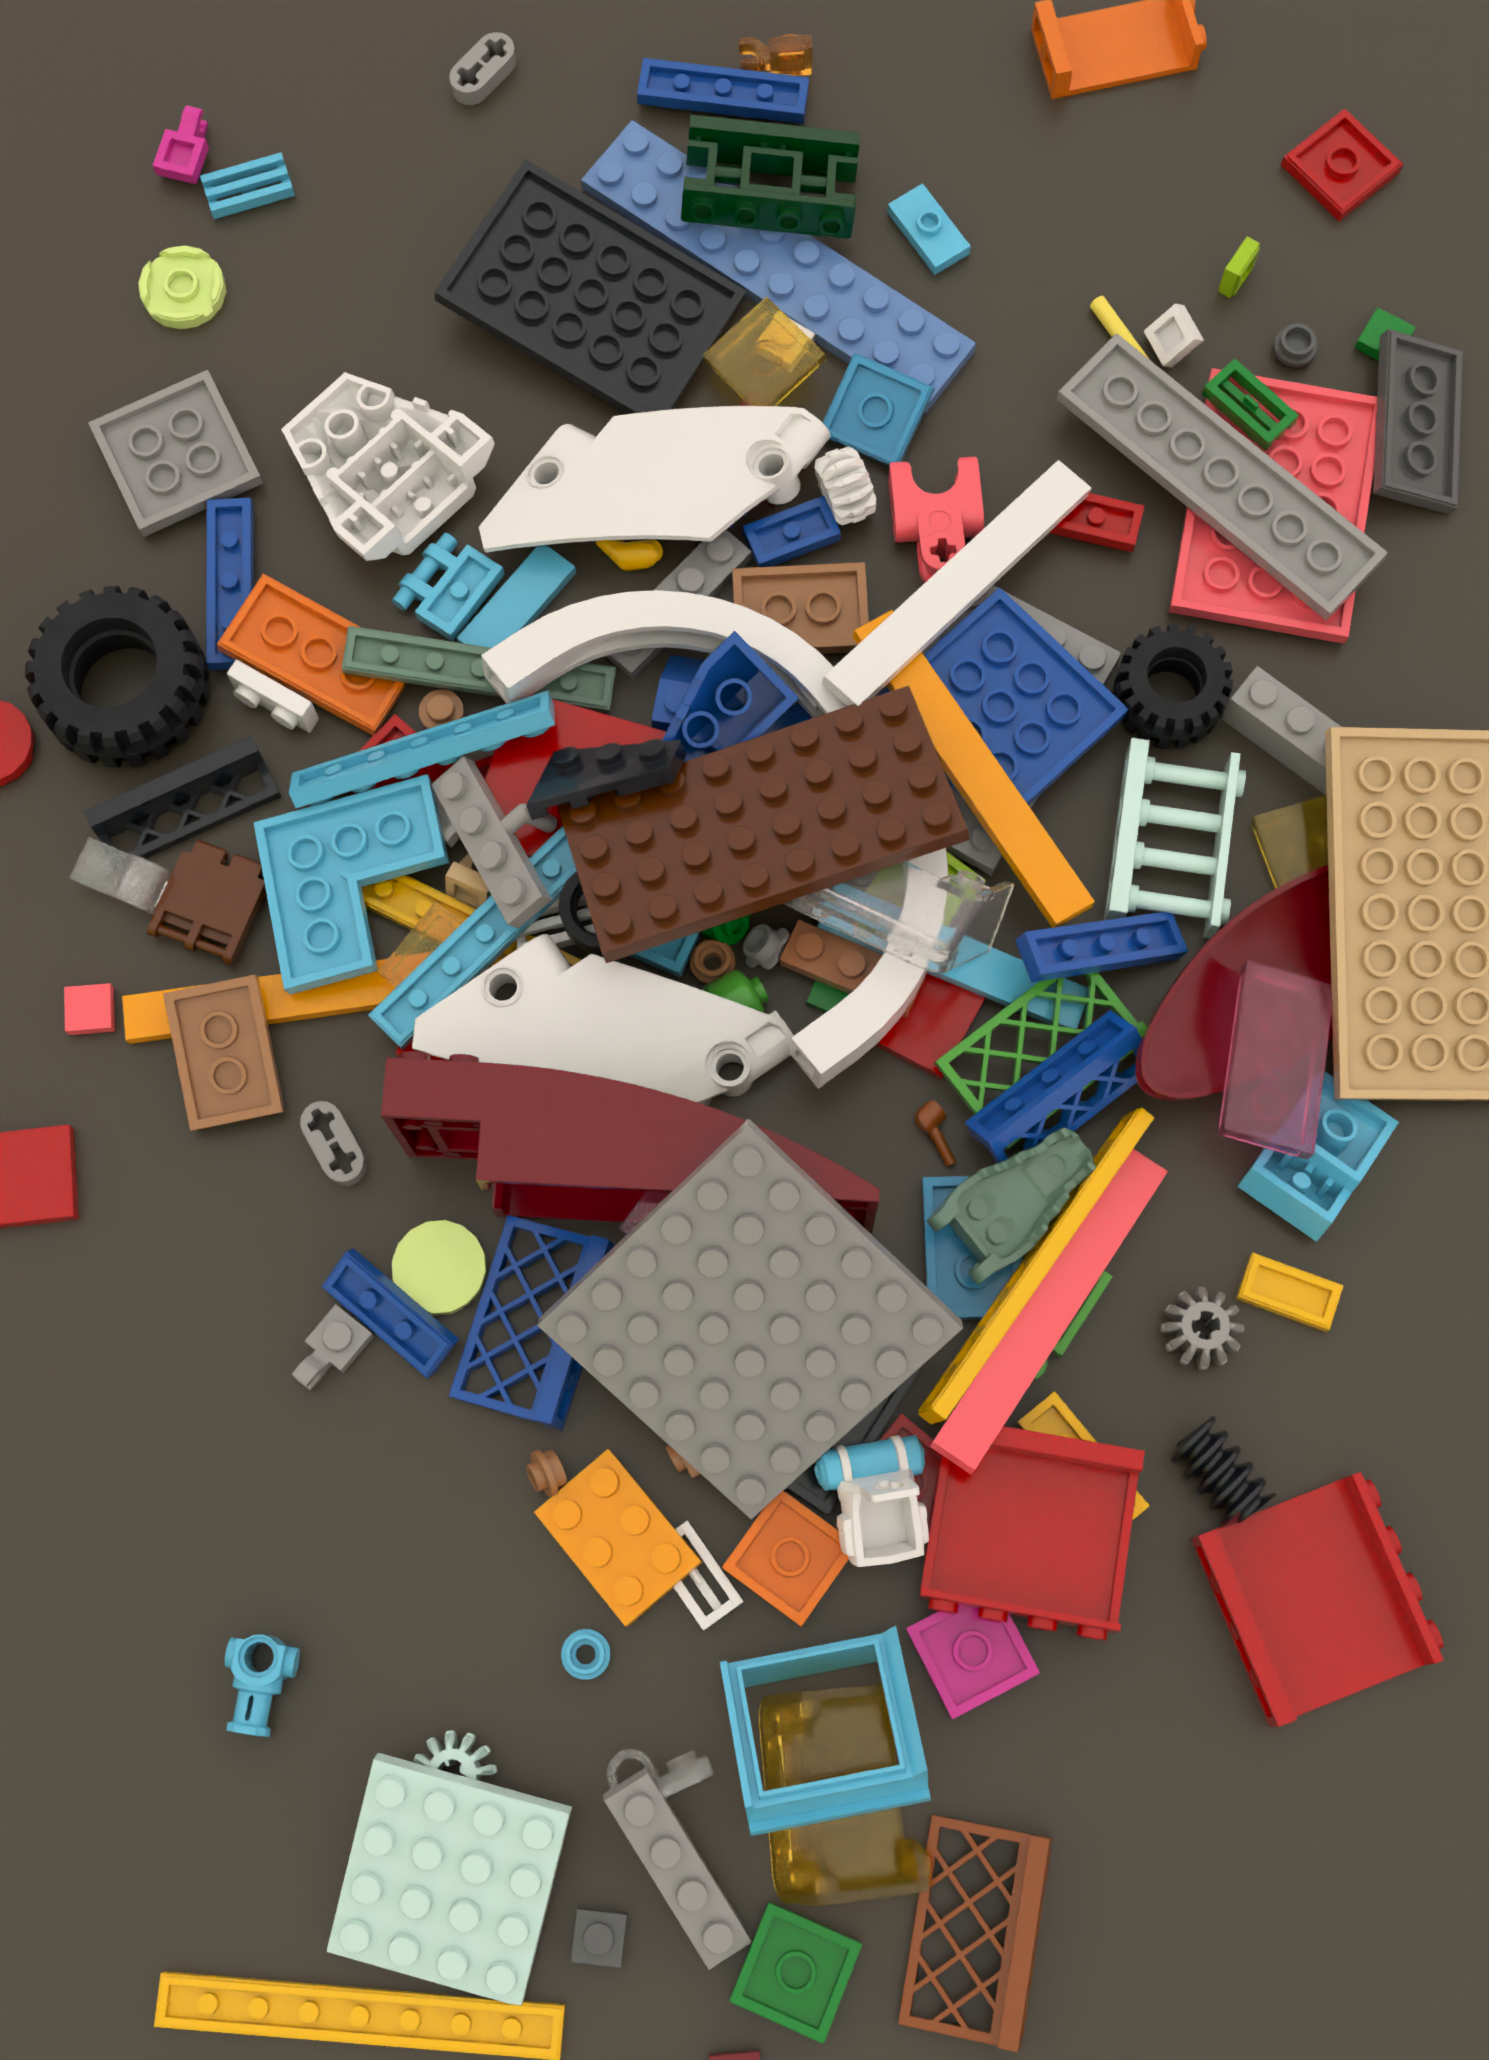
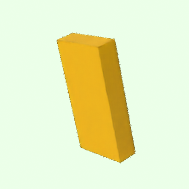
(1289, 1292)

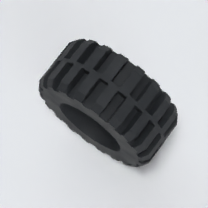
(96, 628)

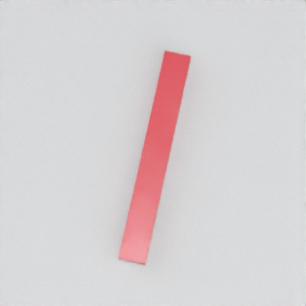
(1046, 1315)

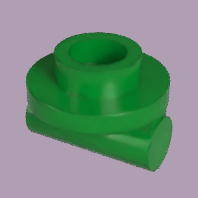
(728, 932)

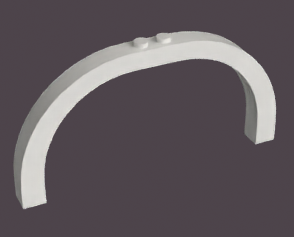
(702, 623)

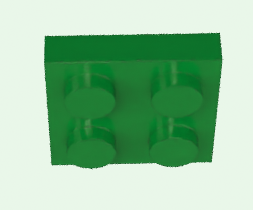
(796, 1972)

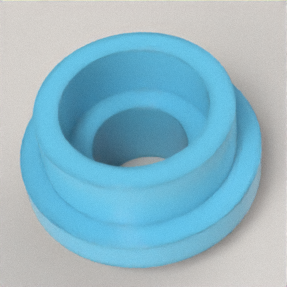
(571, 1647)

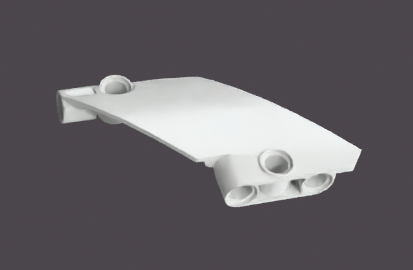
(656, 476)
(604, 1024)

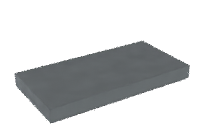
(1418, 422)

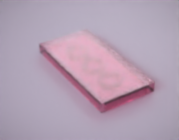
(1276, 1060)

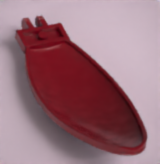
(1191, 1030)

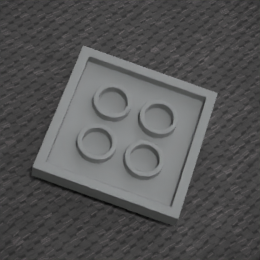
(175, 453)

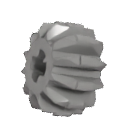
(1214, 1343)

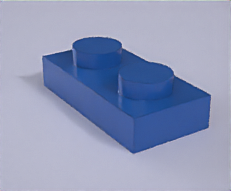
(792, 533)

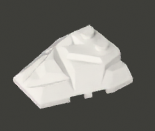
(385, 464)

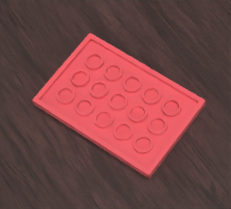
(1332, 456)

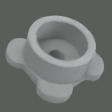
(764, 946)

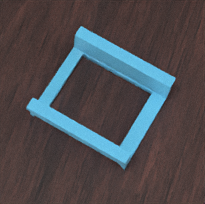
(840, 1795)

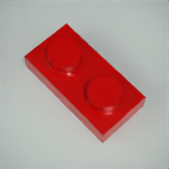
(1103, 522)

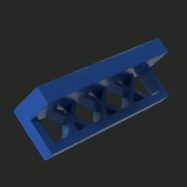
(1059, 1085)

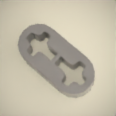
(478, 65)
(324, 1149)

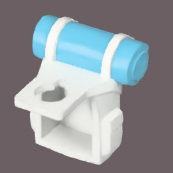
(877, 1498)

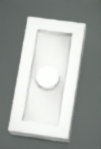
(286, 706)

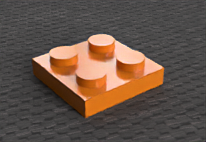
(788, 1557)

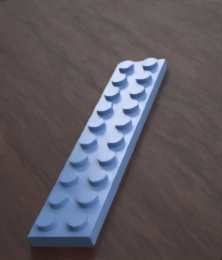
(799, 274)

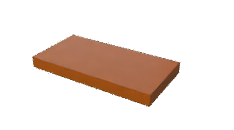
(304, 651)

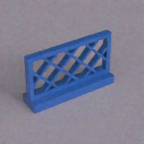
(561, 1370)

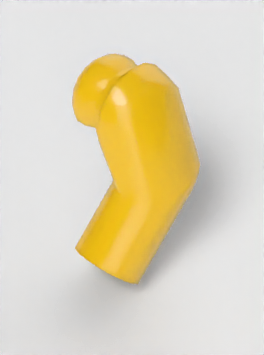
(633, 554)

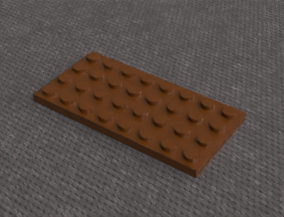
(763, 824)

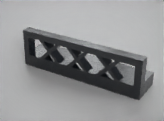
(182, 787)

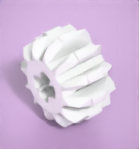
(845, 485)

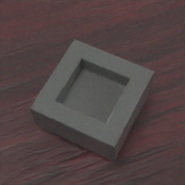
(599, 1937)

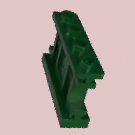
(776, 151)

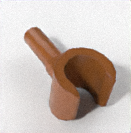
(928, 1120)

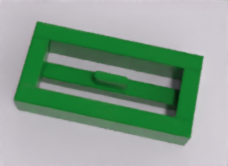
(1244, 409)

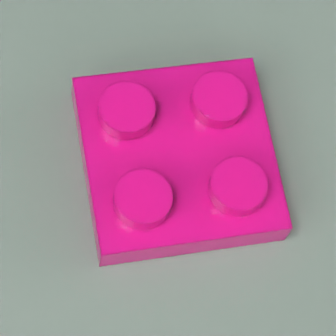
(971, 1657)

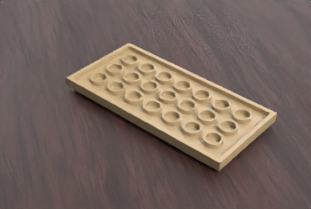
(1409, 912)

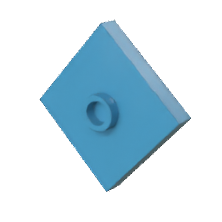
(876, 410)

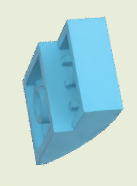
(1317, 1188)

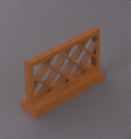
(1019, 1943)

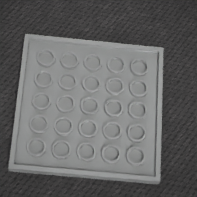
(750, 1320)

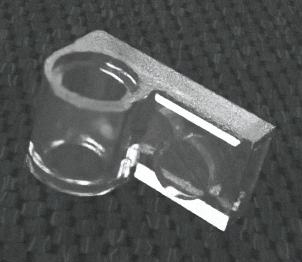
(121, 875)
(684, 1770)

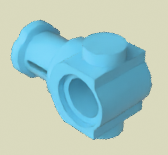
(257, 1687)

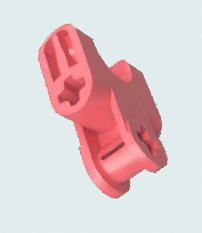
(936, 520)

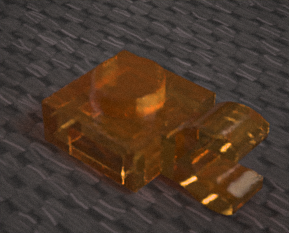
(784, 54)

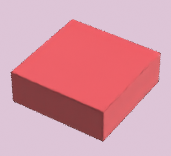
(89, 1009)

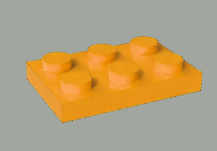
(618, 1537)

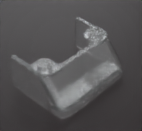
(914, 914)

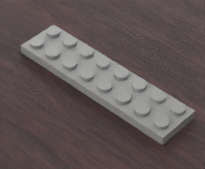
(1222, 476)

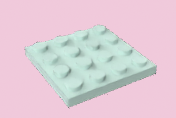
(449, 1879)

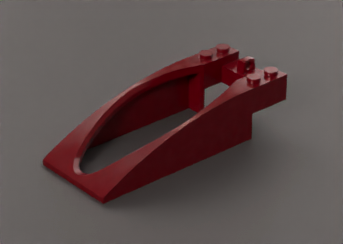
(572, 1139)

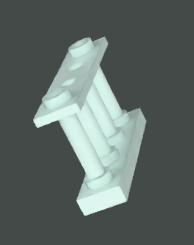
(1131, 854)

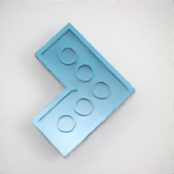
(323, 858)

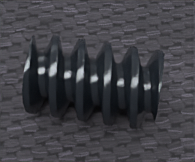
(1221, 1474)

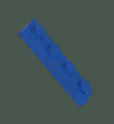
(723, 90)
(228, 569)
(1101, 946)

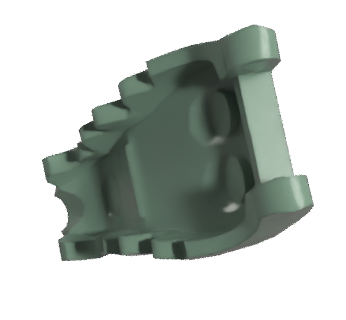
(1010, 1204)

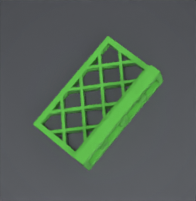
(961, 1086)

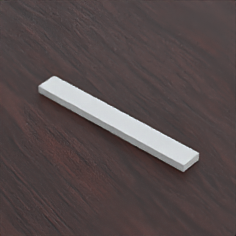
(956, 586)

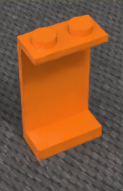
(1116, 44)

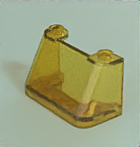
(848, 1858)

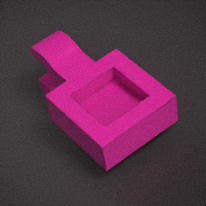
(185, 150)

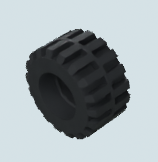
(1182, 654)

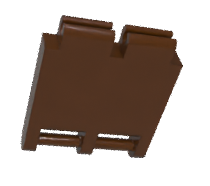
(210, 901)

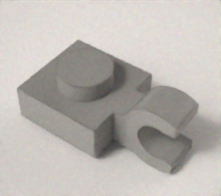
(336, 1343)

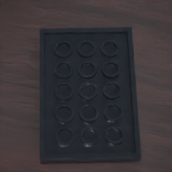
(589, 294)

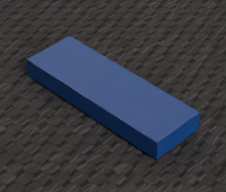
(390, 1313)

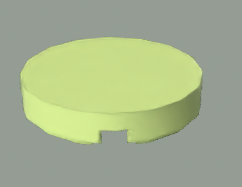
(182, 287)
(440, 1266)

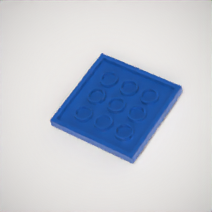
(1023, 693)

